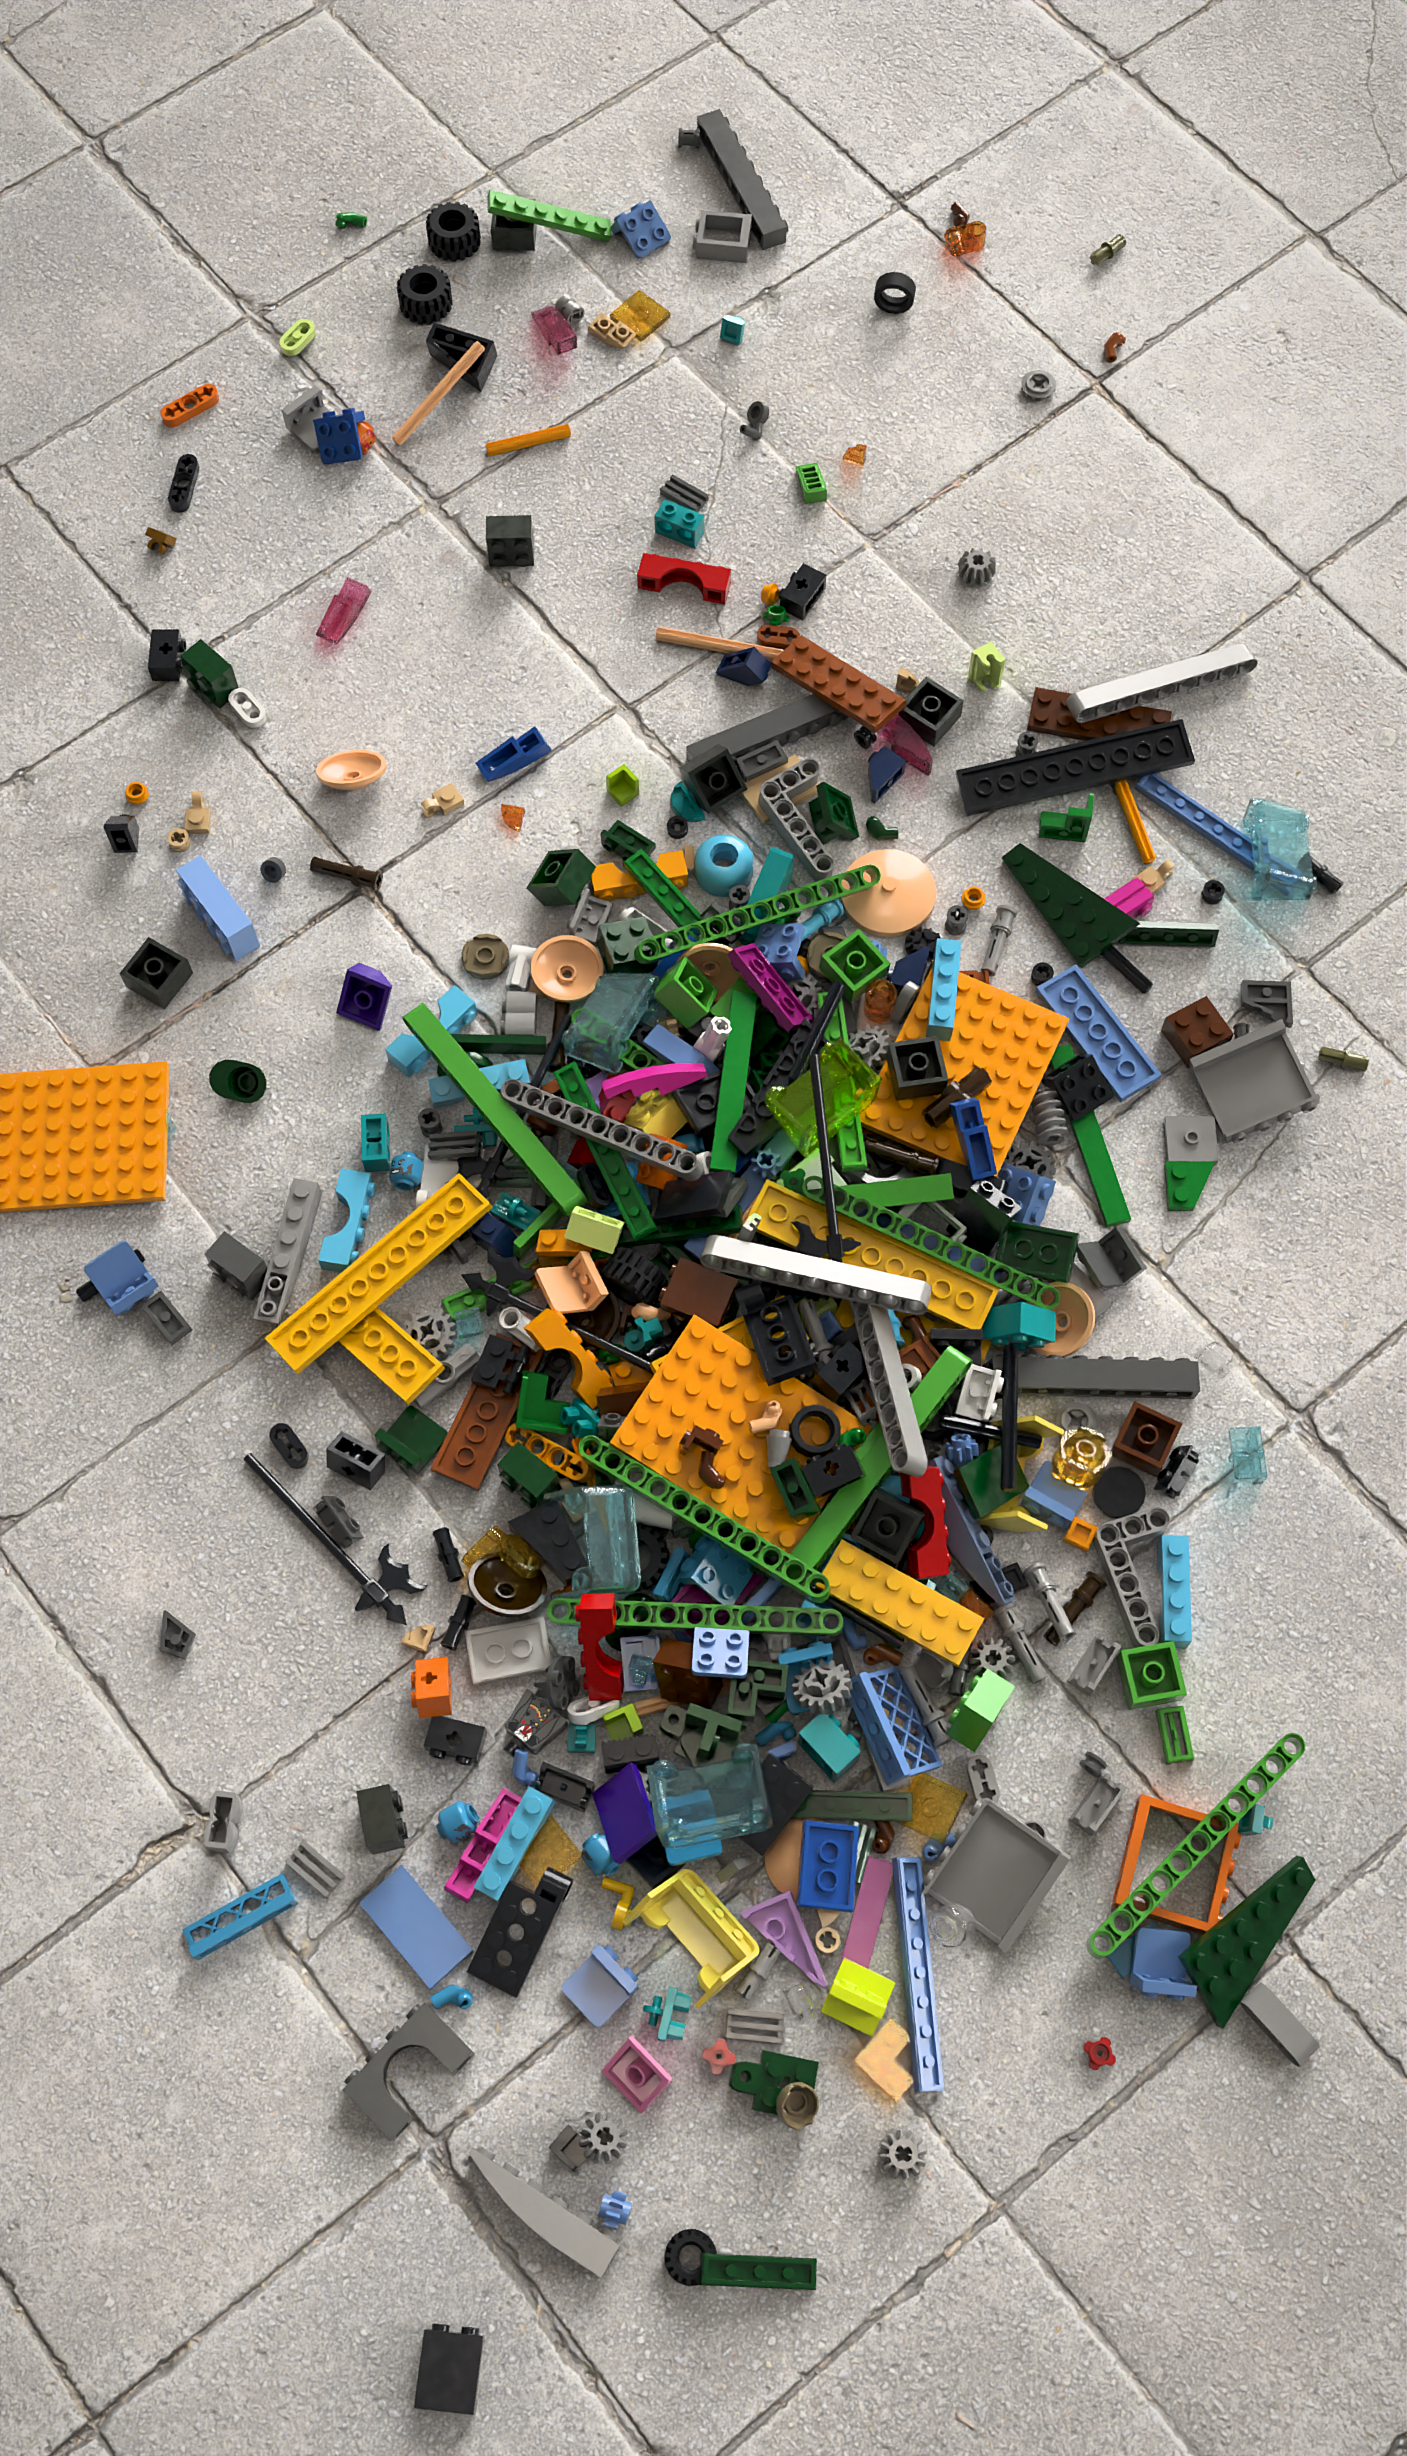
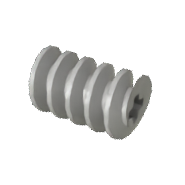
(1048, 1118)

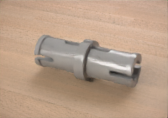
(758, 1971)

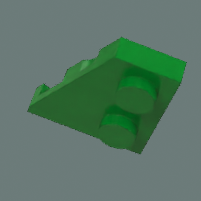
(1185, 1183)

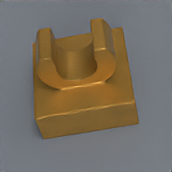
(159, 538)

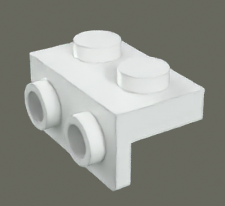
(978, 1393)

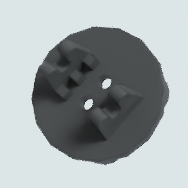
(560, 1683)

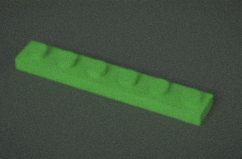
(548, 215)

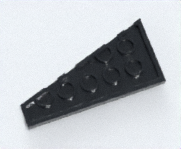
(758, 1123)

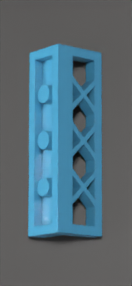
(243, 1922)

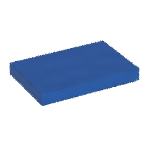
(827, 1866)

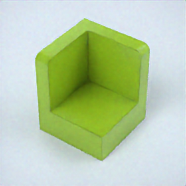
(622, 785)
(623, 1723)

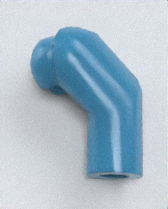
(775, 1729)
(452, 1994)

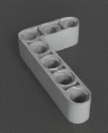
(794, 820)
(1127, 1572)

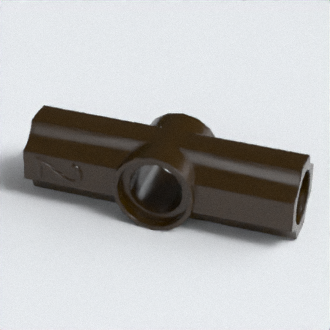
(966, 1088)

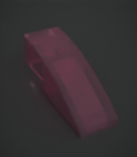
(555, 329)
(343, 611)
(907, 744)

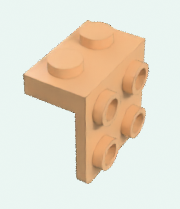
(573, 1286)

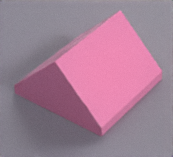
(636, 2074)

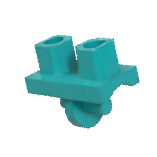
(488, 1135)
(514, 1211)
(645, 1335)
(581, 1418)
(674, 2001)

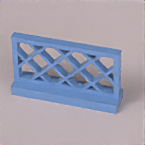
(880, 1729)

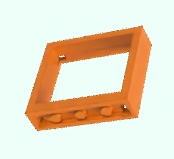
(1131, 1853)

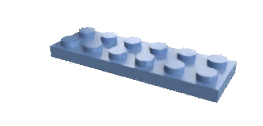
(1099, 1032)

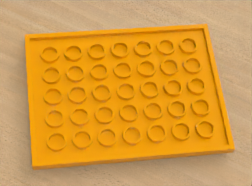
(990, 1031)
(83, 1136)
(722, 1387)

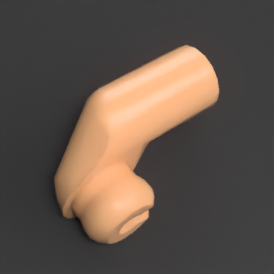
(649, 1312)
(769, 1419)

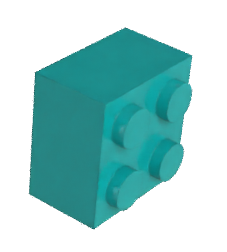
(1020, 1326)
(829, 1746)

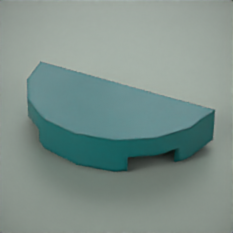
(684, 804)

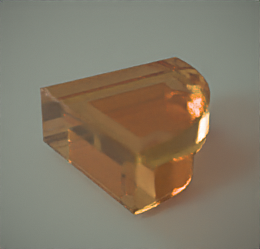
(856, 454)
(513, 816)

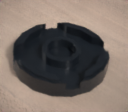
(1119, 1492)

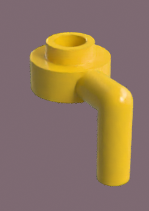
(623, 1906)

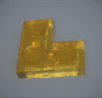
(879, 2062)

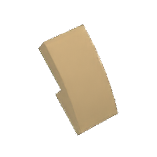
(614, 334)

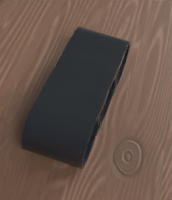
(962, 1180)

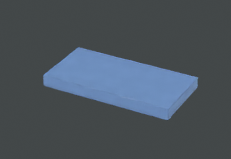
(416, 1927)

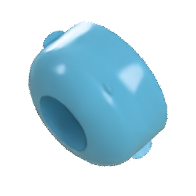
(718, 879)

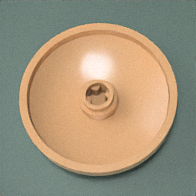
(898, 901)

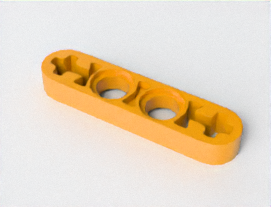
(548, 1453)

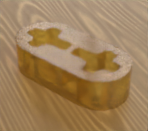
(484, 1546)
(520, 1557)

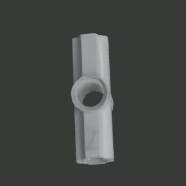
(457, 1365)

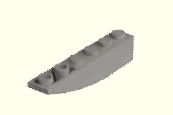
(288, 1250)
(549, 2217)

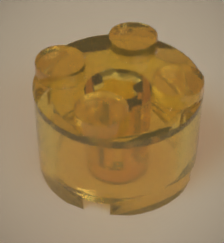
(1081, 1458)

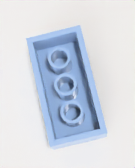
(217, 908)

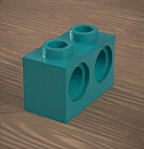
(679, 523)
(375, 1142)

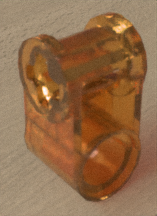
(968, 238)

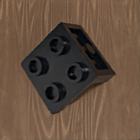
(1079, 1085)
(964, 1340)

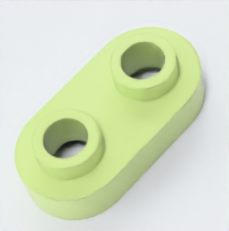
(295, 340)

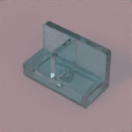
(1247, 1454)

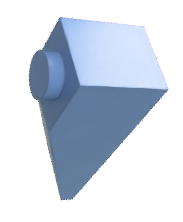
(674, 1050)

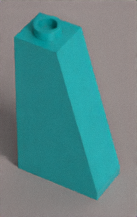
(772, 880)

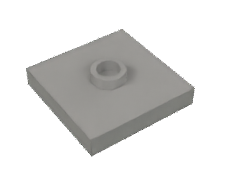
(1190, 1138)

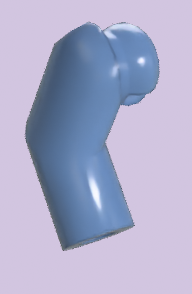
(849, 1630)
(520, 1769)
(933, 1849)

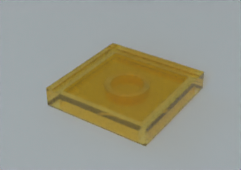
(641, 315)
(934, 1807)
(549, 1848)

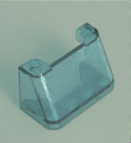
(1279, 851)
(609, 1018)
(709, 1799)

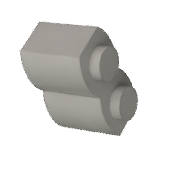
(520, 1013)
(225, 1814)

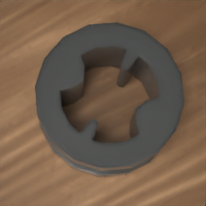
(1093, 1764)

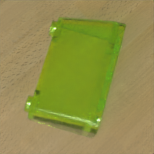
(847, 1091)

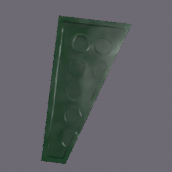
(1074, 912)
(1237, 1946)

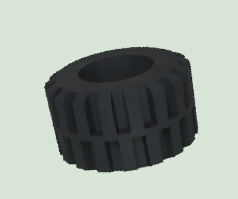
(453, 231)
(424, 294)
(633, 1277)
(659, 1556)

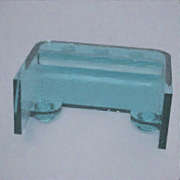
(609, 1539)

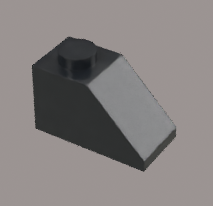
(122, 833)

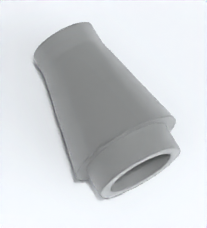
(777, 1446)

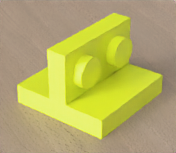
(858, 1997)

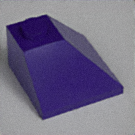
(364, 996)

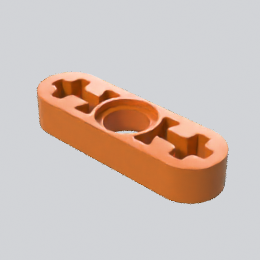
(192, 397)

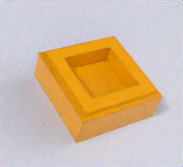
(1080, 1534)

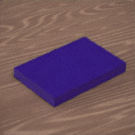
(625, 1813)

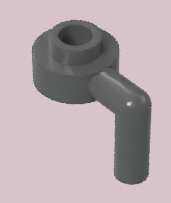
(758, 415)

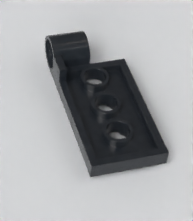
(761, 1331)
(548, 1898)

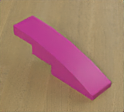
(665, 1077)
(482, 1846)

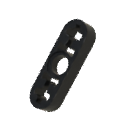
(185, 491)

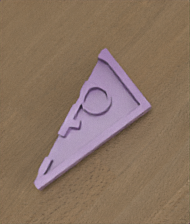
(783, 1925)

